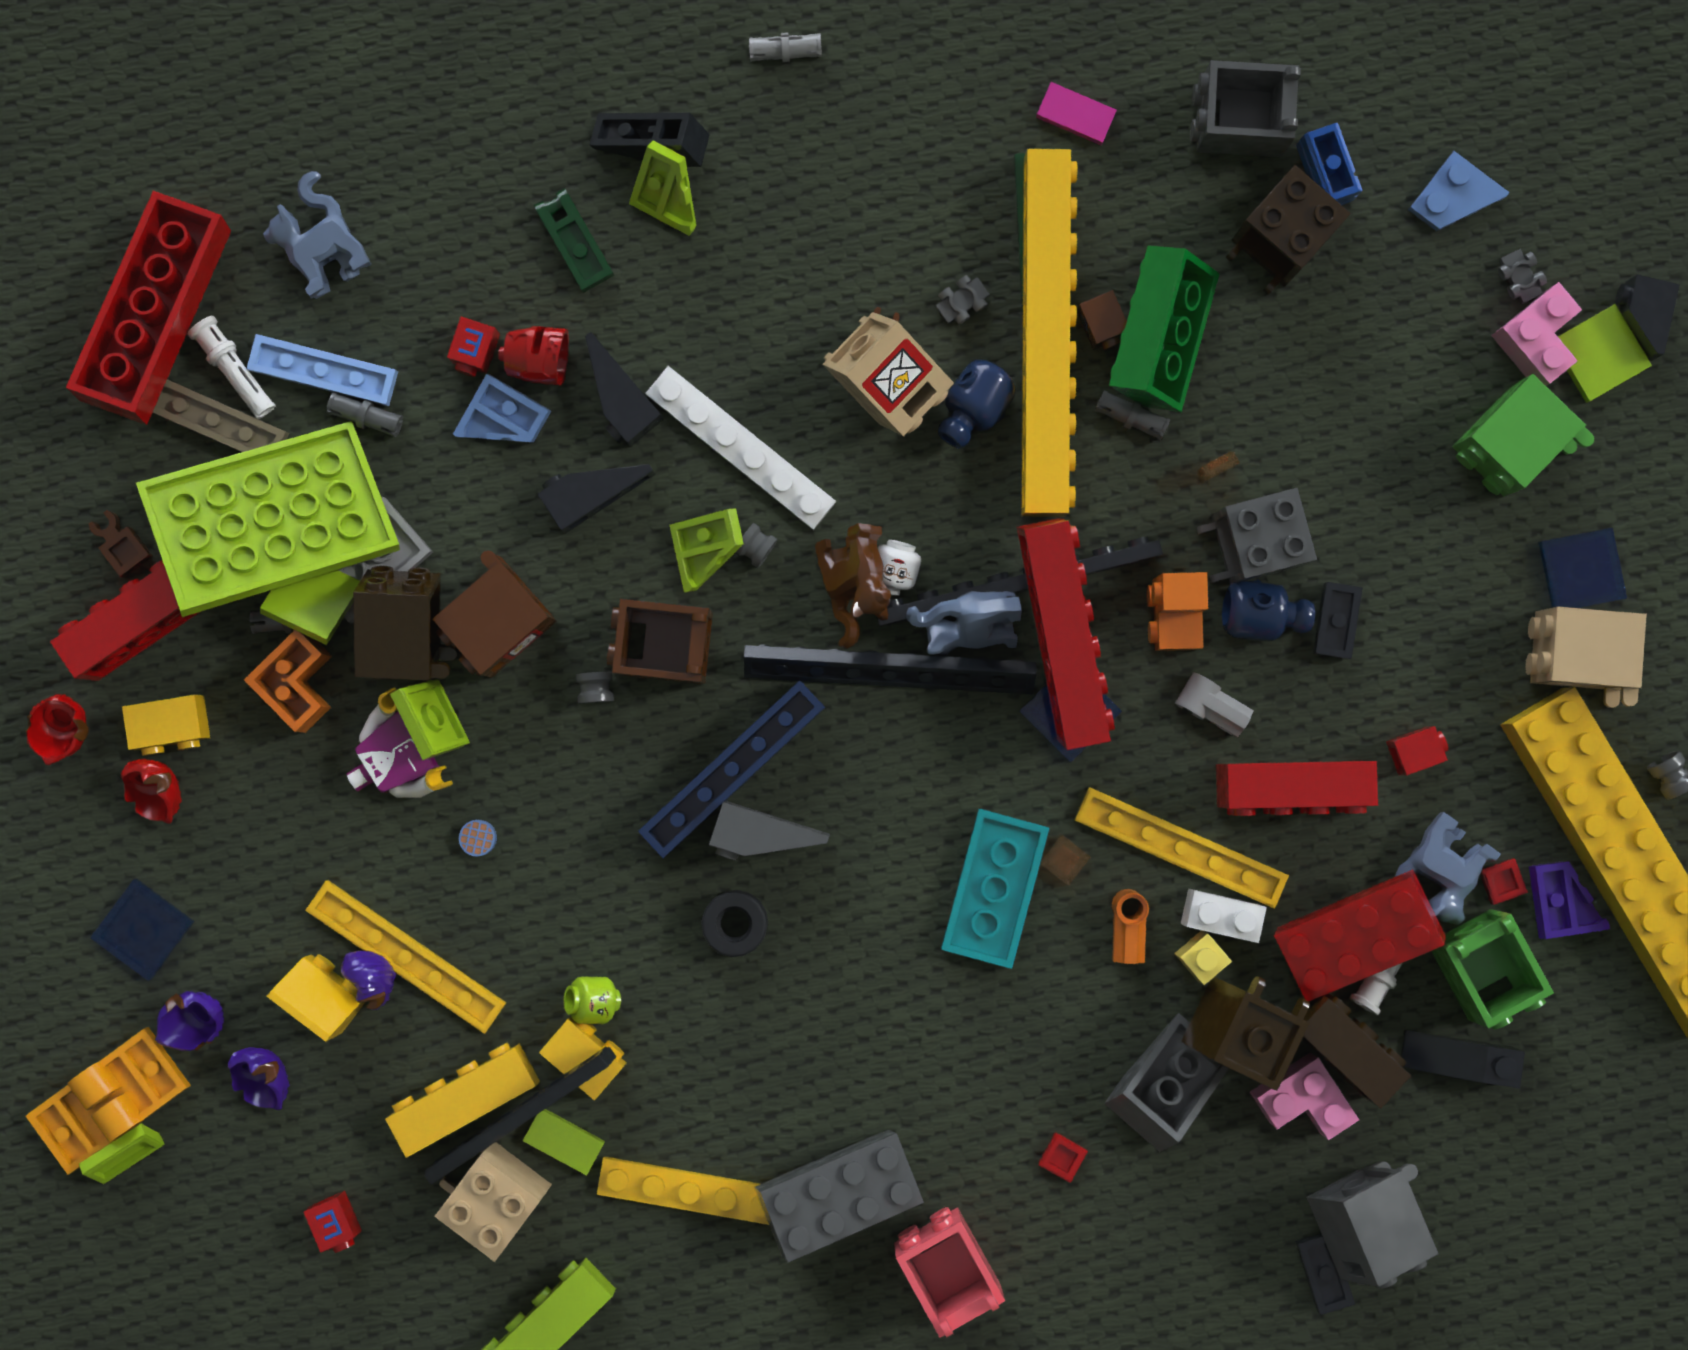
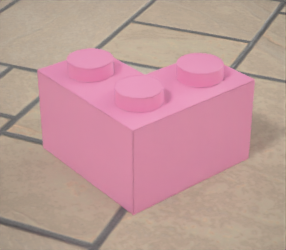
(1532, 339)
(1309, 1089)

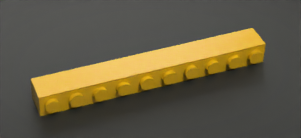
(1047, 333)

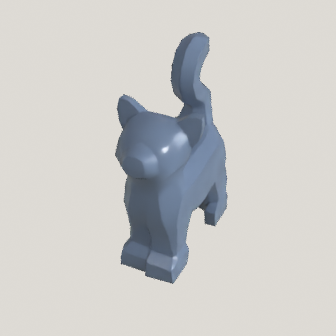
(320, 244)
(980, 621)
(1446, 868)

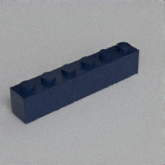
(731, 769)

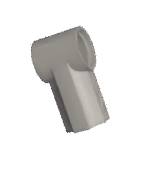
(1208, 702)

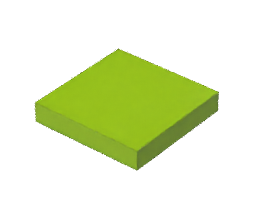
(1604, 353)
(313, 604)
(429, 718)

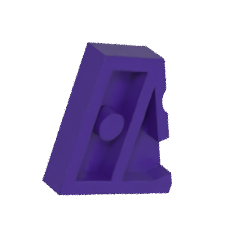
(1562, 902)

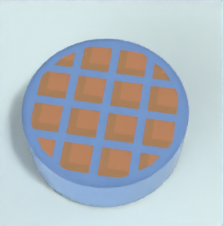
(477, 837)

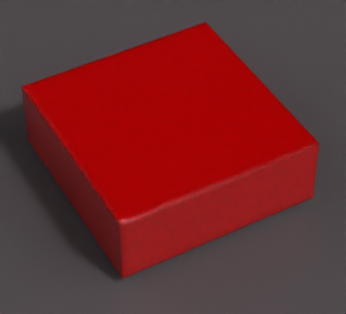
(1503, 881)
(1062, 1157)

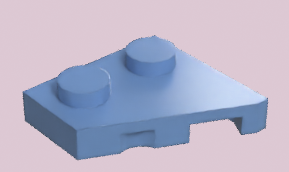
(1455, 193)
(501, 414)

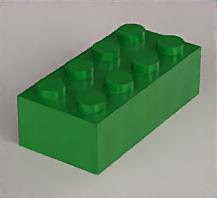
(1164, 328)

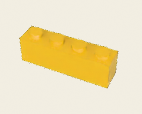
(462, 1099)

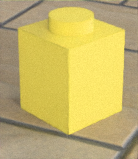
(1203, 957)

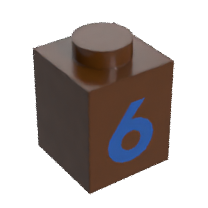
(1102, 320)

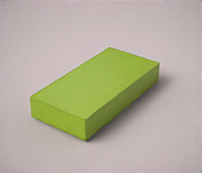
(564, 1141)
(121, 1154)

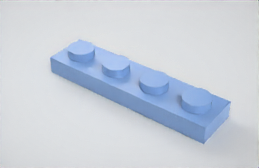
(322, 370)

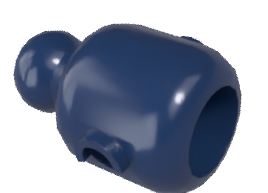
(976, 402)
(1263, 611)

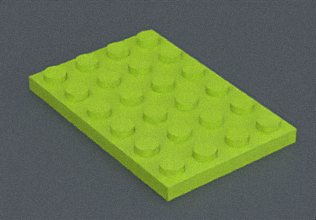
(267, 518)

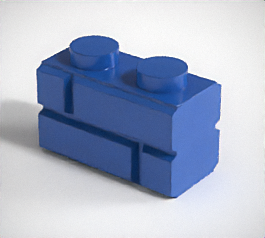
(1329, 163)

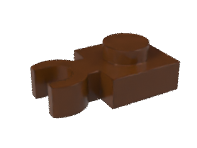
(122, 547)

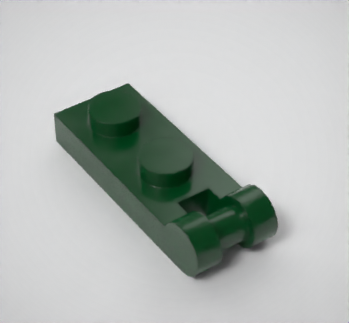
(574, 241)

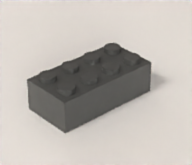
(839, 1195)

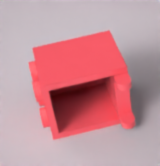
(951, 1276)

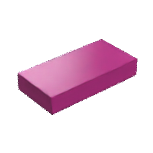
(1076, 113)

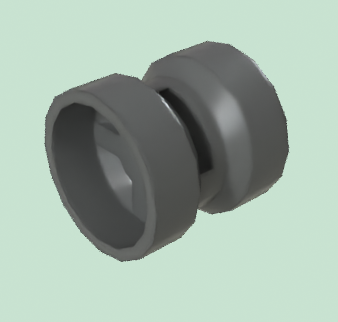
(1672, 774)

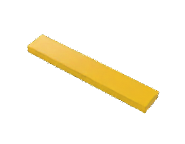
(1181, 847)
(406, 956)

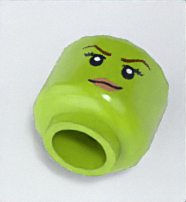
(592, 1000)

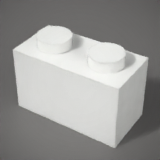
(1223, 915)

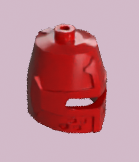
(544, 368)

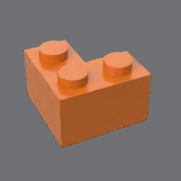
(1177, 610)
(284, 677)

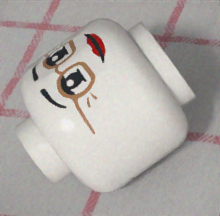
(899, 565)

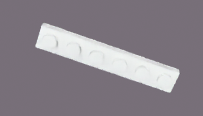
(740, 447)

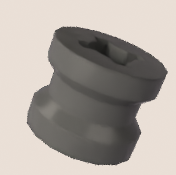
(756, 545)
(594, 687)

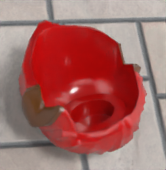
(56, 728)
(152, 788)

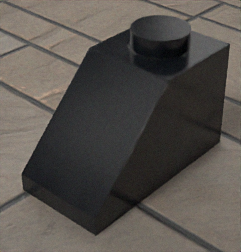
(1648, 310)

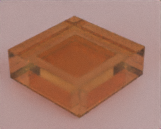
(1217, 467)
(1064, 859)

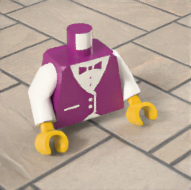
(391, 756)

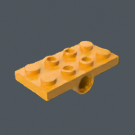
(108, 1100)

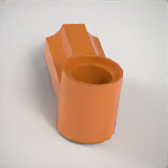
(1129, 931)

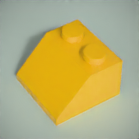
(317, 997)

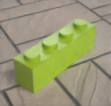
(558, 1311)

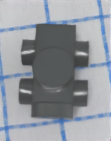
(1521, 278)
(957, 304)

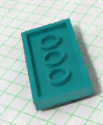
(995, 888)

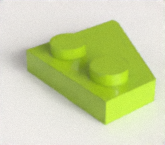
(664, 188)
(705, 545)

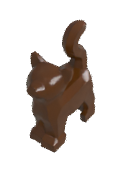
(857, 575)

